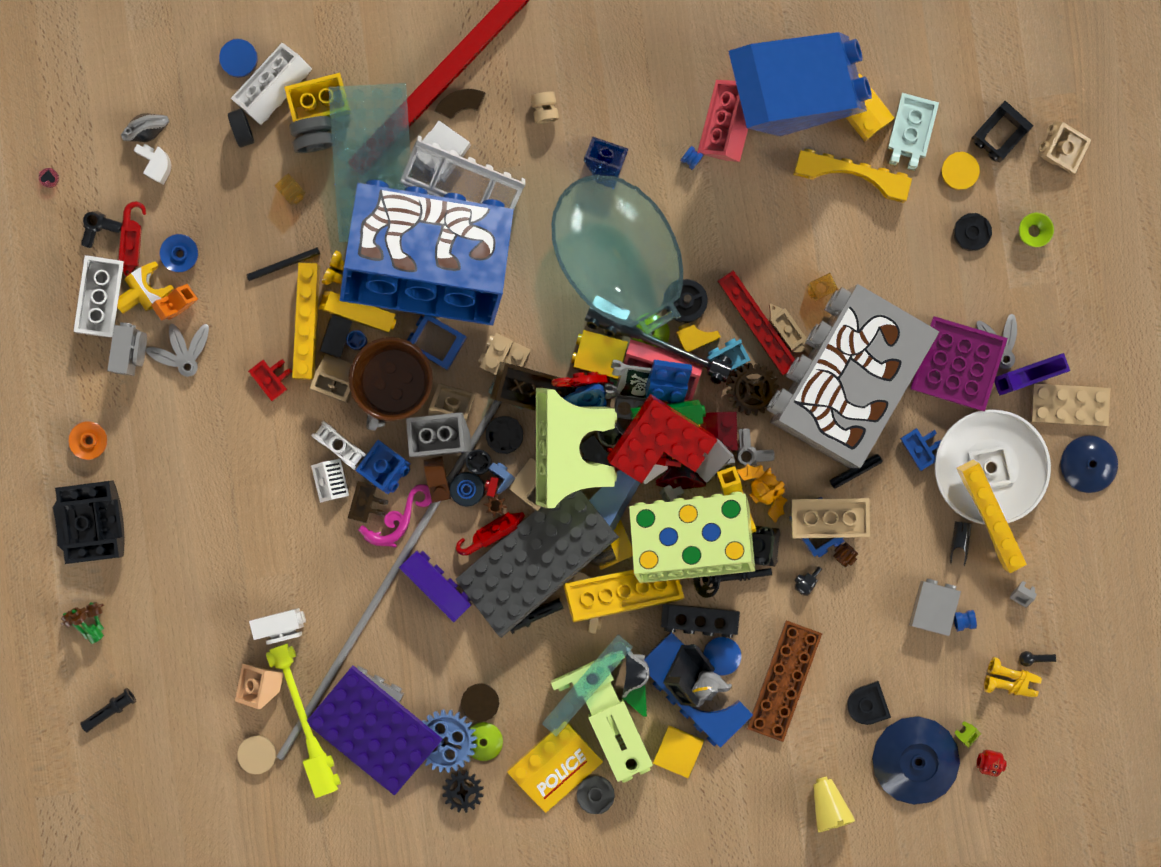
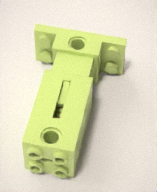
(612, 726)

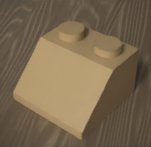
(451, 400)

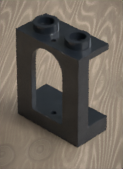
(1015, 118)

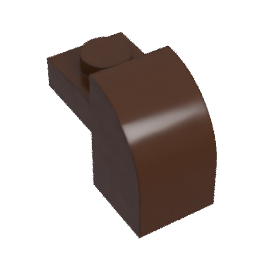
(437, 479)

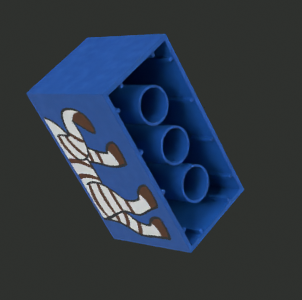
(426, 253)

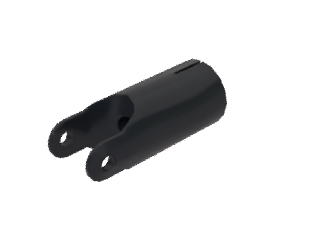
(960, 538)

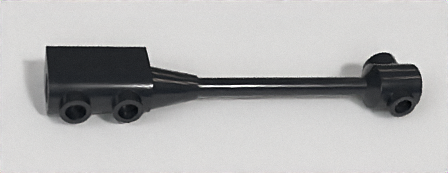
(717, 368)

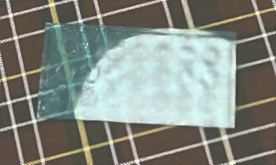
(367, 141)

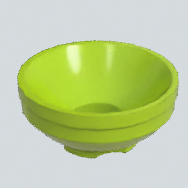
(1044, 225)

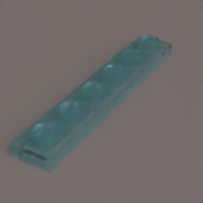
(587, 685)

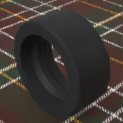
(240, 128)

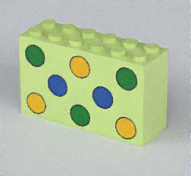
(691, 537)

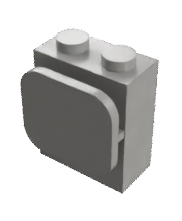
(127, 349)

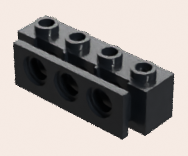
(671, 611)

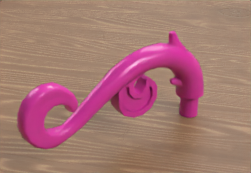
(388, 540)

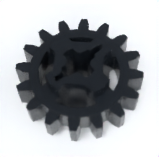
(450, 794)

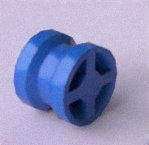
(691, 157)

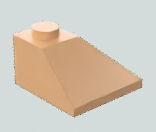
(257, 685)

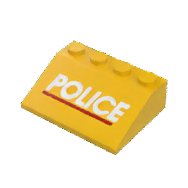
(554, 767)

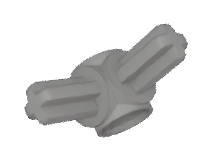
(756, 455)

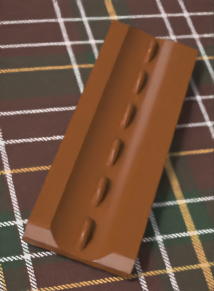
(784, 681)

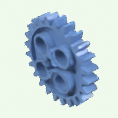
(452, 725)

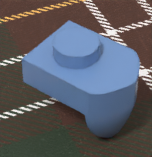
(501, 472)

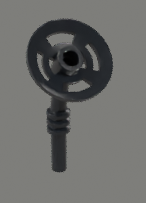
(715, 580)

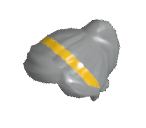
(708, 686)

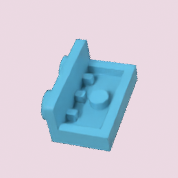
(733, 350)

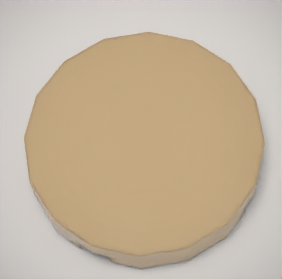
(256, 754)

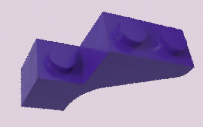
(1031, 374)

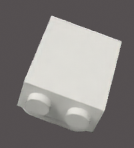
(447, 139)
(278, 626)

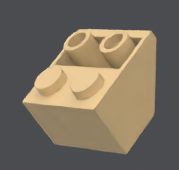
(333, 378)
(525, 484)

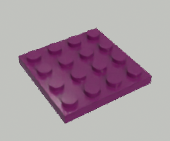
(960, 364)

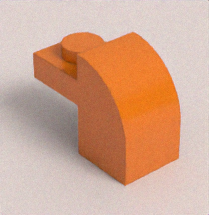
(175, 303)

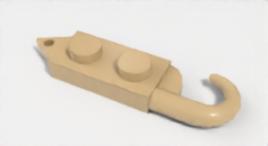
(788, 329)

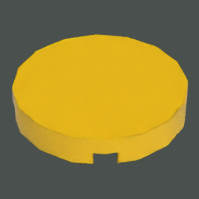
(960, 170)

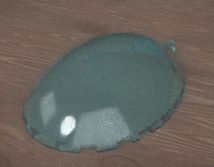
(618, 251)

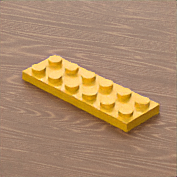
(617, 594)

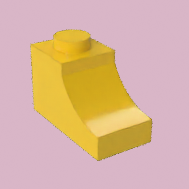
(693, 338)

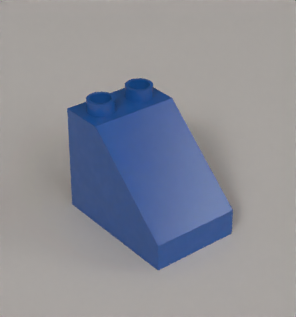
(799, 82)

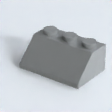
(438, 435)

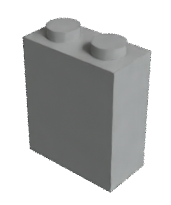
(935, 607)

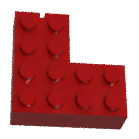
(659, 430)

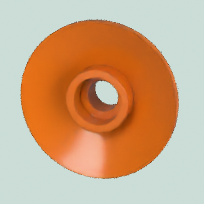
(78, 439)

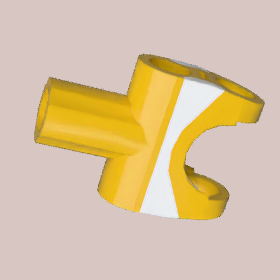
(141, 290)

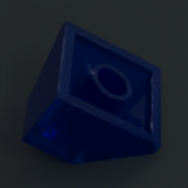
(605, 157)

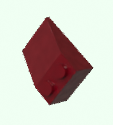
(723, 427)

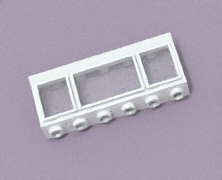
(446, 172)

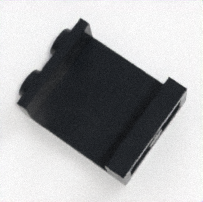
(684, 673)

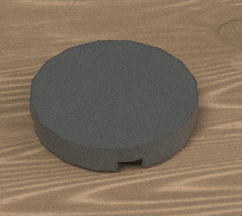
(595, 794)

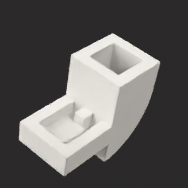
(159, 164)

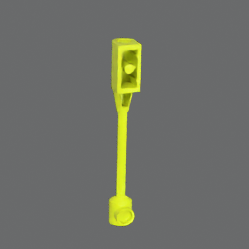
(318, 764)

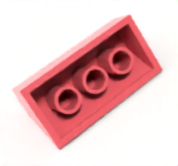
(725, 124)
(643, 355)

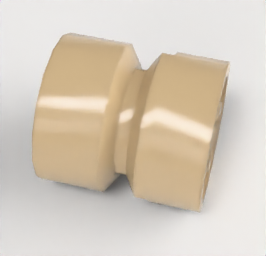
(541, 101)

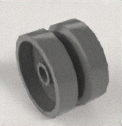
(311, 134)

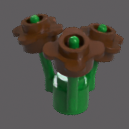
(78, 616)

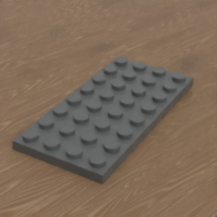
(535, 560)

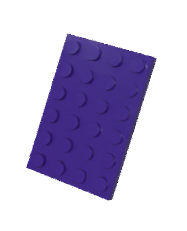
(373, 730)

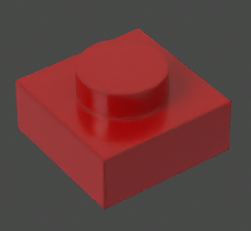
(491, 486)

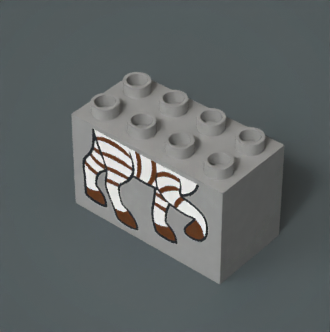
(851, 375)

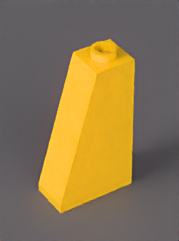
(359, 313)

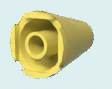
(830, 806)

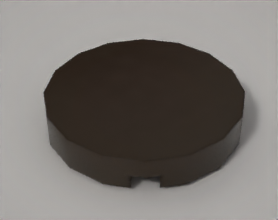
(480, 702)

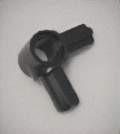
(103, 223)

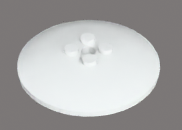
(1013, 447)

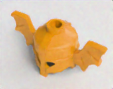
(765, 489)

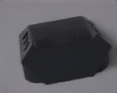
(766, 545)

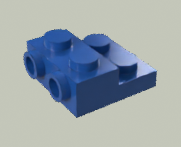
(668, 381)
(383, 467)

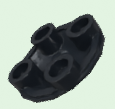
(504, 434)

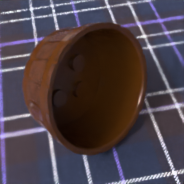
(390, 378)

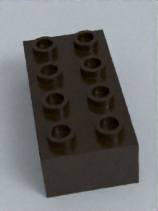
(519, 384)

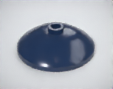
(1076, 467)

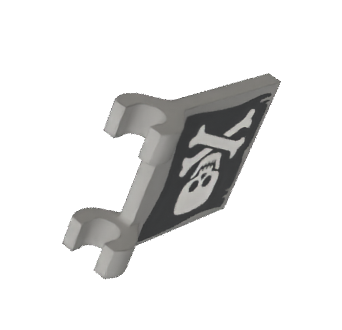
(630, 383)

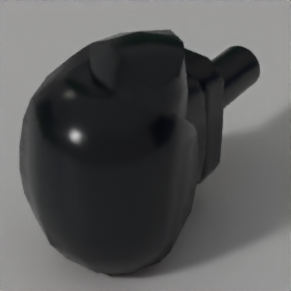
(806, 583)

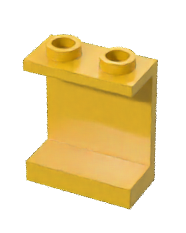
(598, 352)

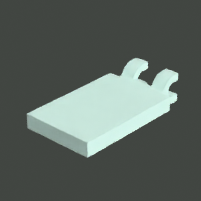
(912, 129)

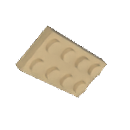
(1070, 404)
(830, 518)

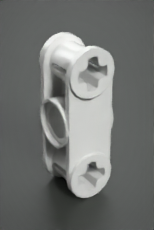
(348, 453)

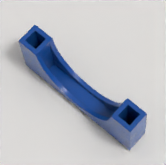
(718, 724)

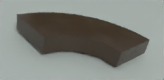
(459, 101)

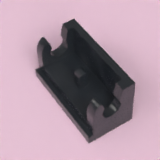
(335, 336)

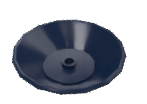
(896, 757)

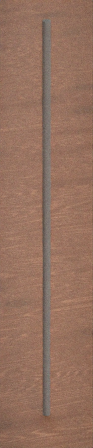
(385, 585)

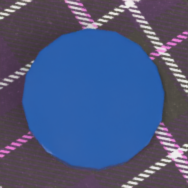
(238, 58)

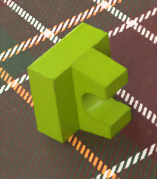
(970, 734)

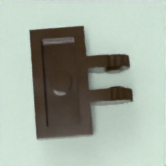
(363, 501)

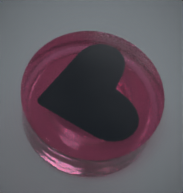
(49, 177)

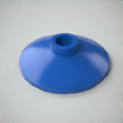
(172, 246)

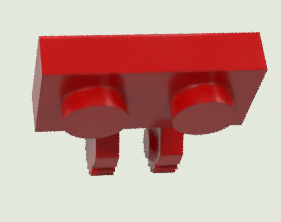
(268, 380)

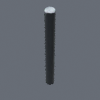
(283, 264)

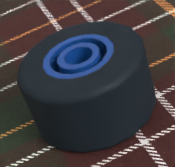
(466, 489)

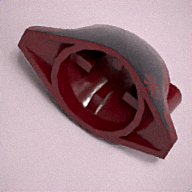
(682, 477)

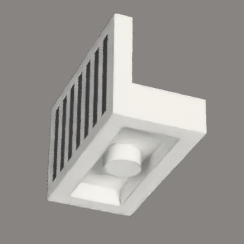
(330, 480)

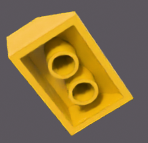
(311, 96)
(873, 119)

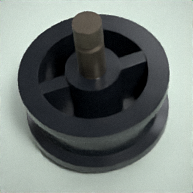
(691, 302)

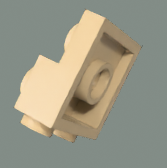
(1064, 146)
(502, 350)

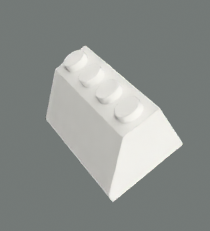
(265, 88)
(98, 296)

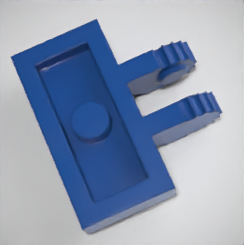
(918, 448)

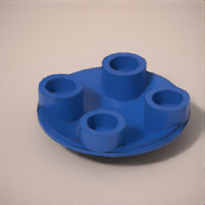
(723, 655)

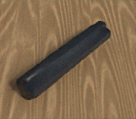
(855, 472)

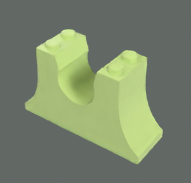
(558, 439)

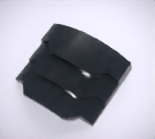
(89, 522)

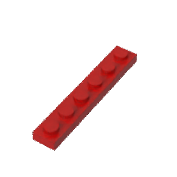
(757, 322)

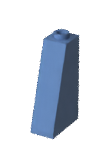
(613, 501)

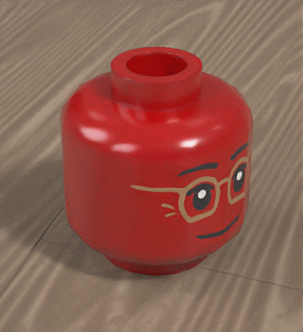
(991, 763)

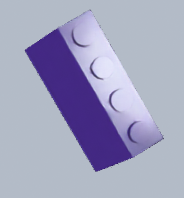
(435, 585)

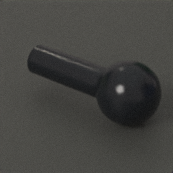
(1027, 658)

